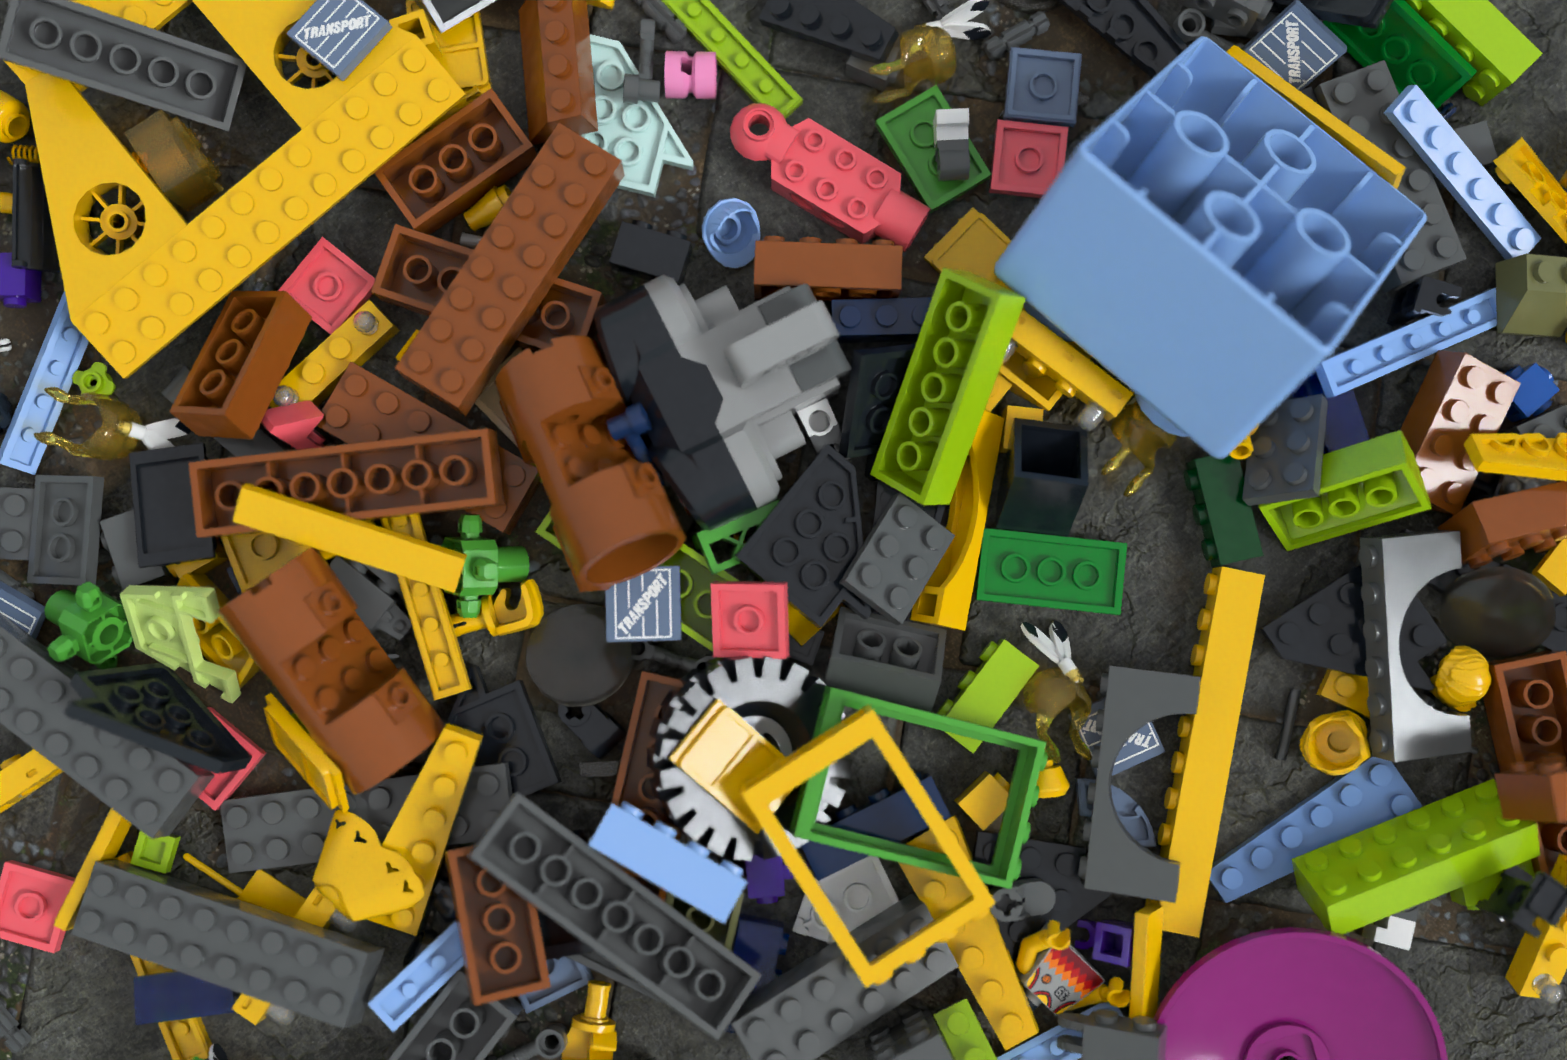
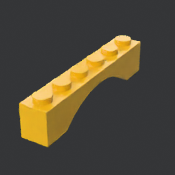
(950, 588)

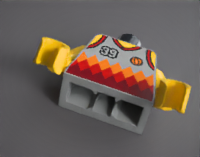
(1060, 975)

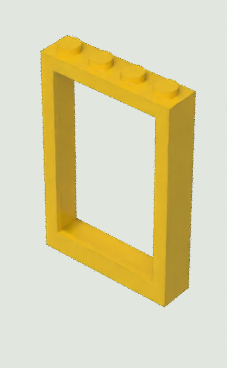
(811, 760)

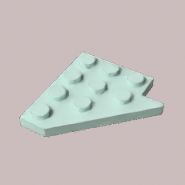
(631, 132)

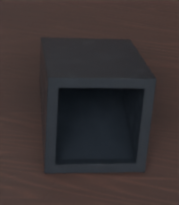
(1043, 477)

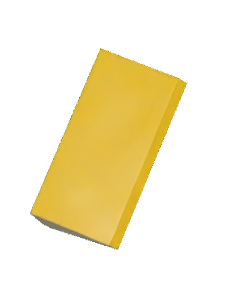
(216, 639)

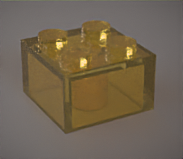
(175, 160)

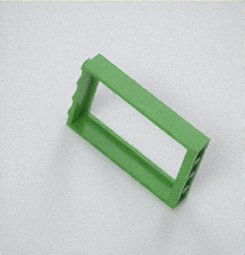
(1014, 825)

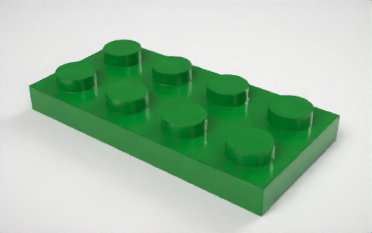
(1411, 51)
(1051, 571)

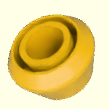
(1052, 781)

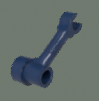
(630, 426)

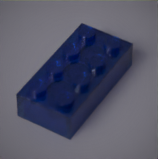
(177, 997)

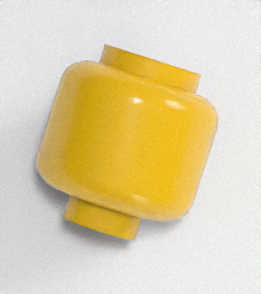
(13, 118)

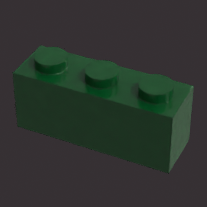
(1220, 510)

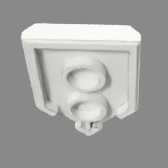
(855, 894)

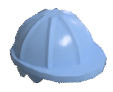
(731, 232)

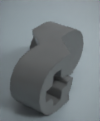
(1023, 900)

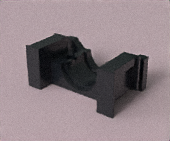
(1523, 898)

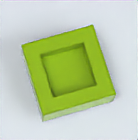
(155, 853)

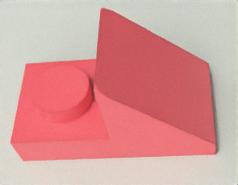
(295, 424)

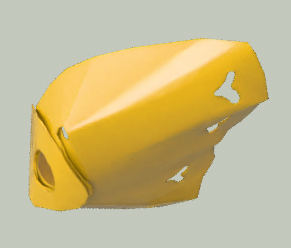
(356, 872)

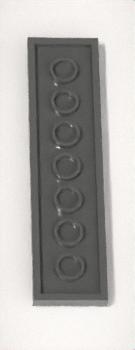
(293, 824)

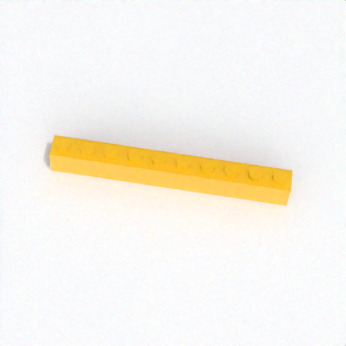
(1208, 741)

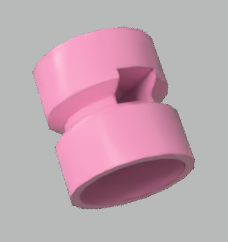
(690, 74)

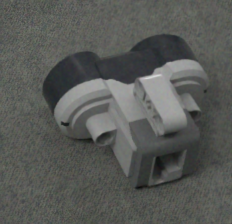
(721, 385)

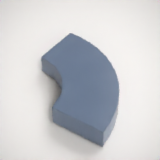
(1127, 809)

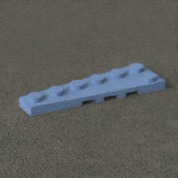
(1335, 811)

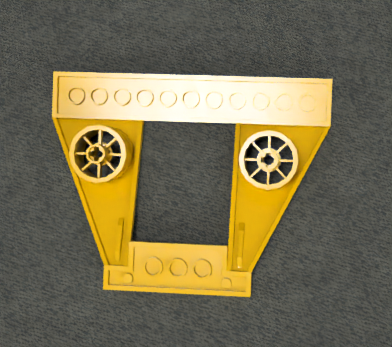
(179, 270)

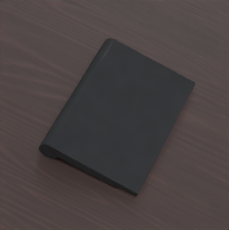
(31, 221)

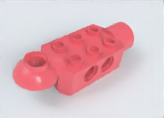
(830, 177)

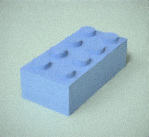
(668, 862)

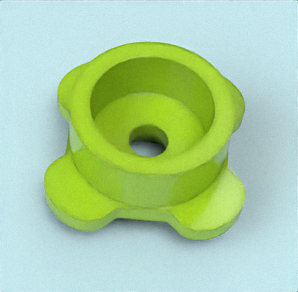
(97, 372)

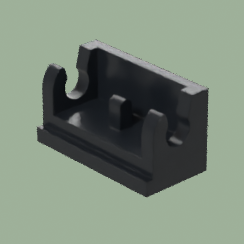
(1420, 298)

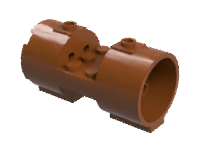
(603, 501)
(333, 671)

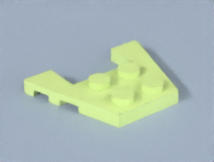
(165, 631)

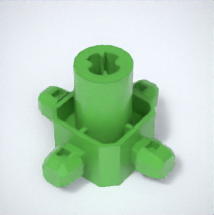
(484, 565)
(90, 626)

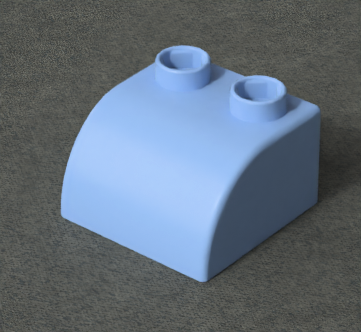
(1208, 247)

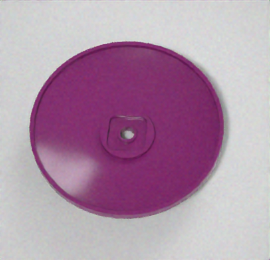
(1299, 998)

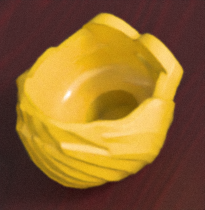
(1461, 678)
(1335, 742)

